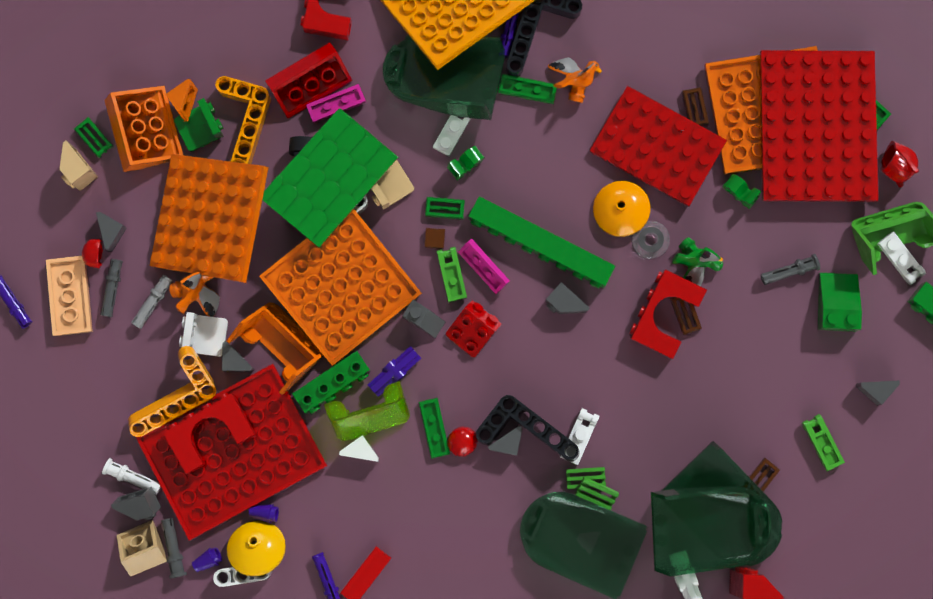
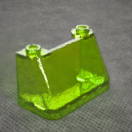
(371, 419)

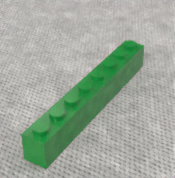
(541, 242)

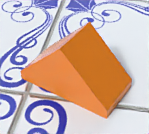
(183, 98)

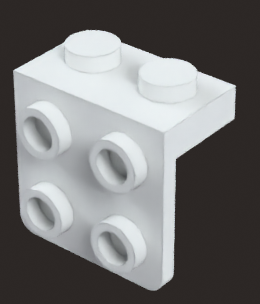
(204, 333)

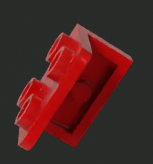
(473, 328)

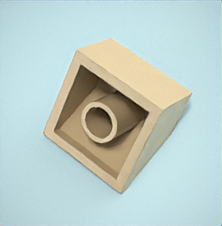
(74, 168)
(141, 548)

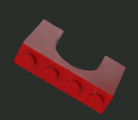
(321, 23)
(667, 286)
(181, 435)

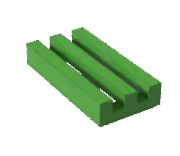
(569, 479)
(611, 501)

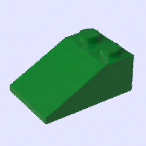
(839, 302)

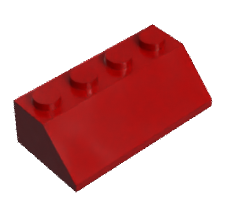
(308, 80)
(749, 584)

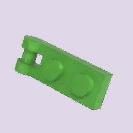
(452, 275)
(823, 443)

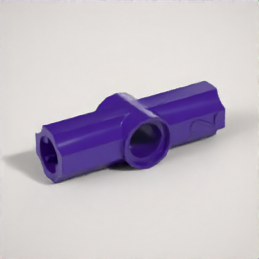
(394, 371)

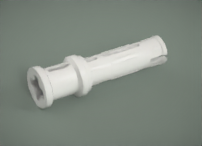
(123, 473)

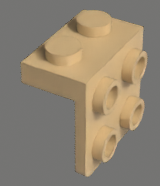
(392, 186)

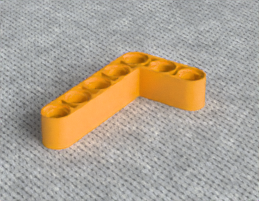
(248, 122)
(177, 397)

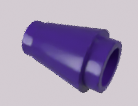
(264, 513)
(208, 559)

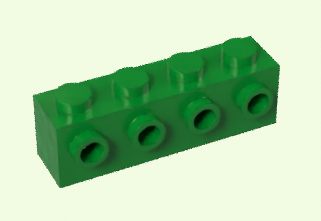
(331, 382)

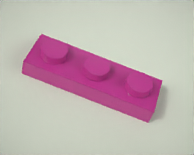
(329, 105)
(483, 266)

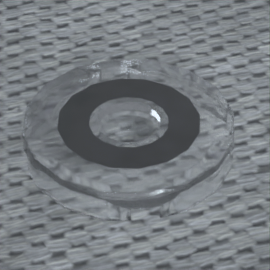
(651, 251)

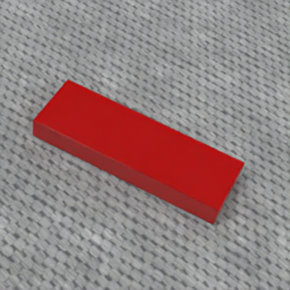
(366, 574)

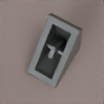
(110, 231)
(233, 361)
(878, 391)
(509, 443)

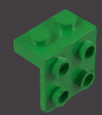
(201, 127)

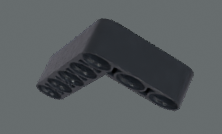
(531, 24)
(529, 425)

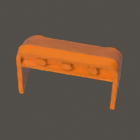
(282, 338)

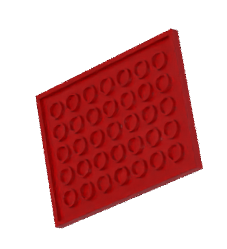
(818, 126)
(236, 473)

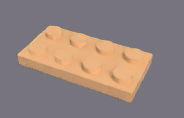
(69, 296)

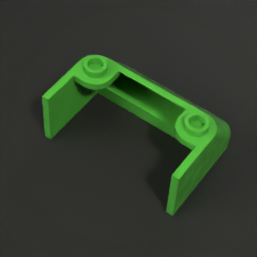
(909, 222)

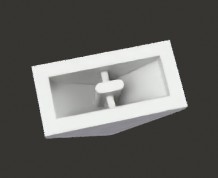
(360, 449)

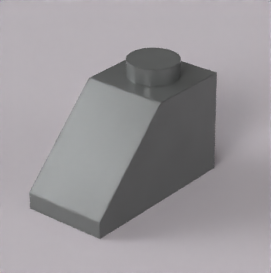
(565, 301)
(423, 318)
(138, 504)

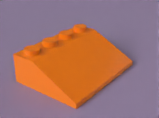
(143, 127)

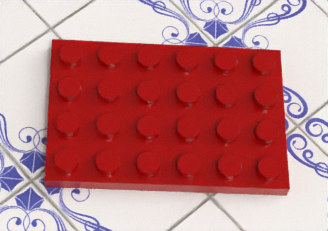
(658, 146)

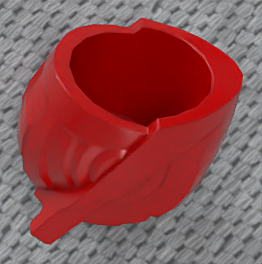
(899, 163)

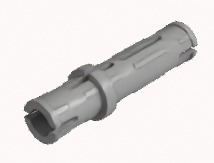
(152, 301)

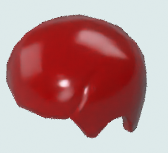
(92, 253)
(462, 441)

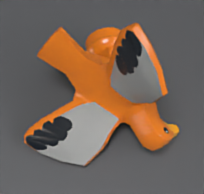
(575, 76)
(194, 289)

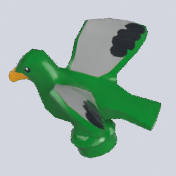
(697, 260)

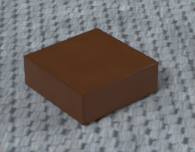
(434, 238)

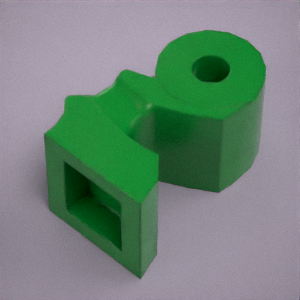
(466, 162)
(738, 187)

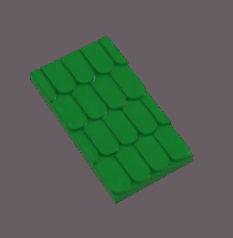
(329, 177)

